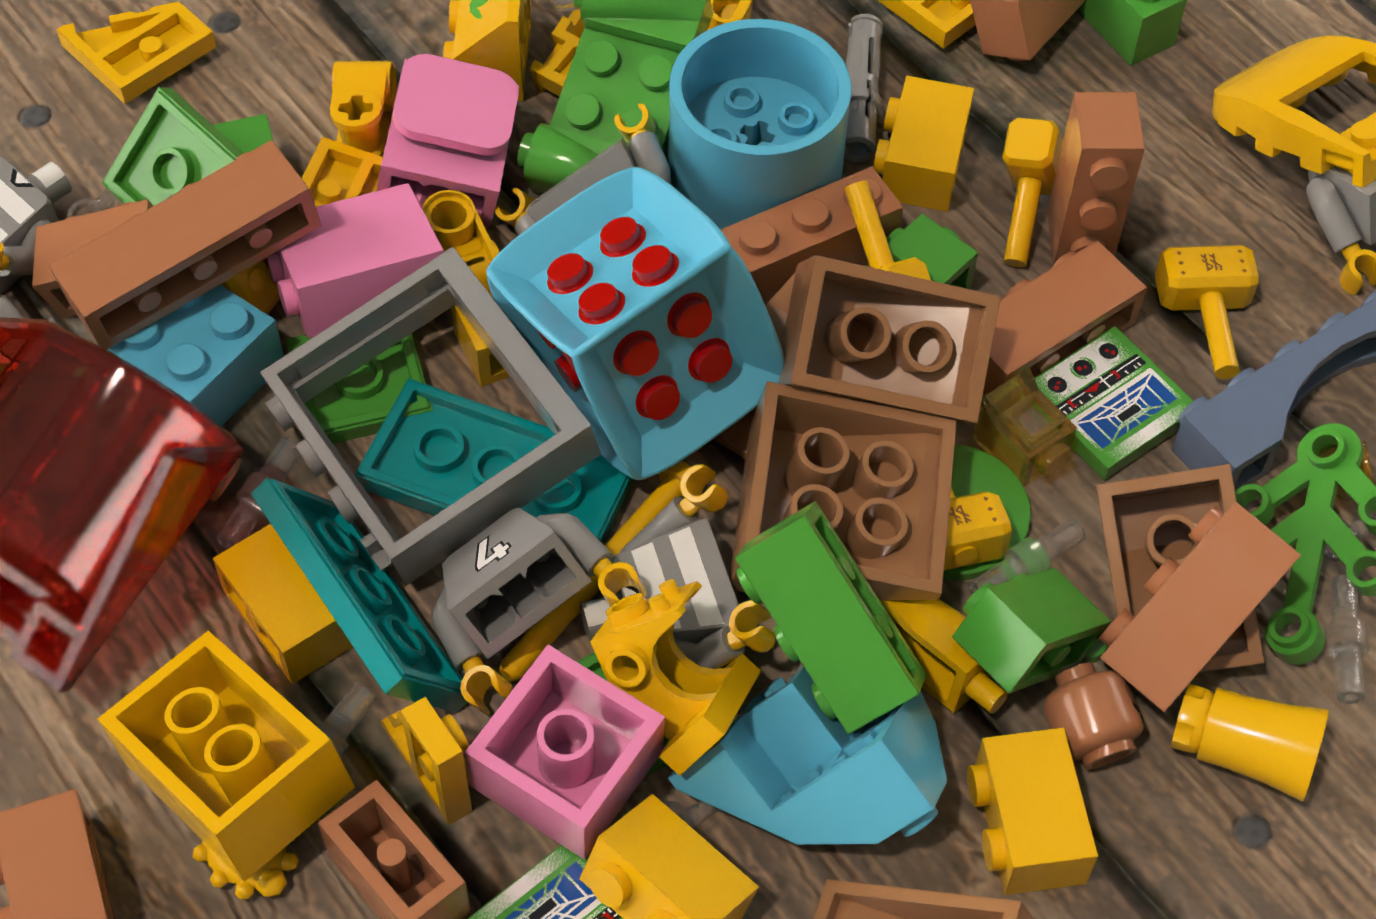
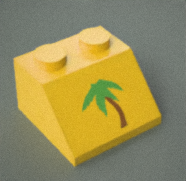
(491, 35)

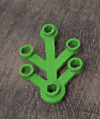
(1313, 528)

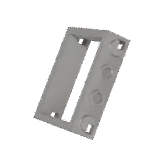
(373, 330)

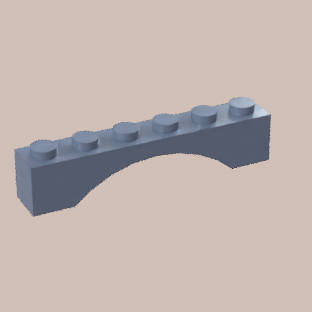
(1250, 416)

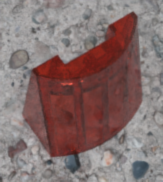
(92, 490)

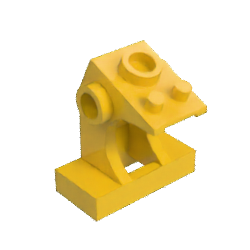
(644, 661)

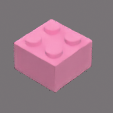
(565, 751)

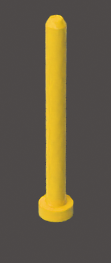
(548, 629)

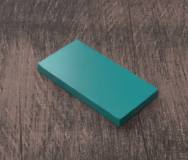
(462, 444)
(361, 597)

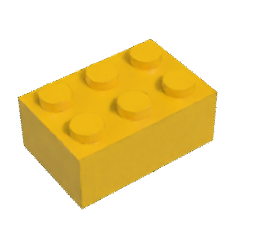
(227, 754)

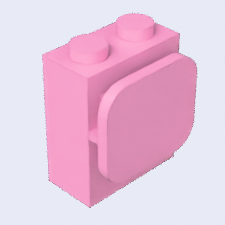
(450, 130)
(353, 256)

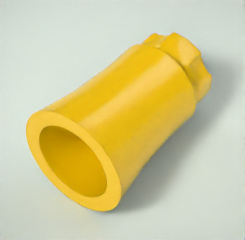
(1252, 736)

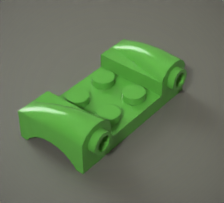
(617, 65)

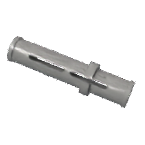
(864, 72)

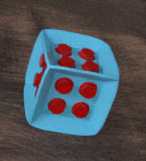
(640, 318)

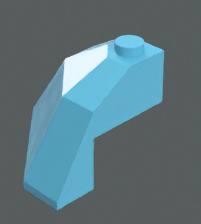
(813, 781)

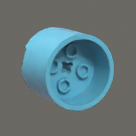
(756, 117)

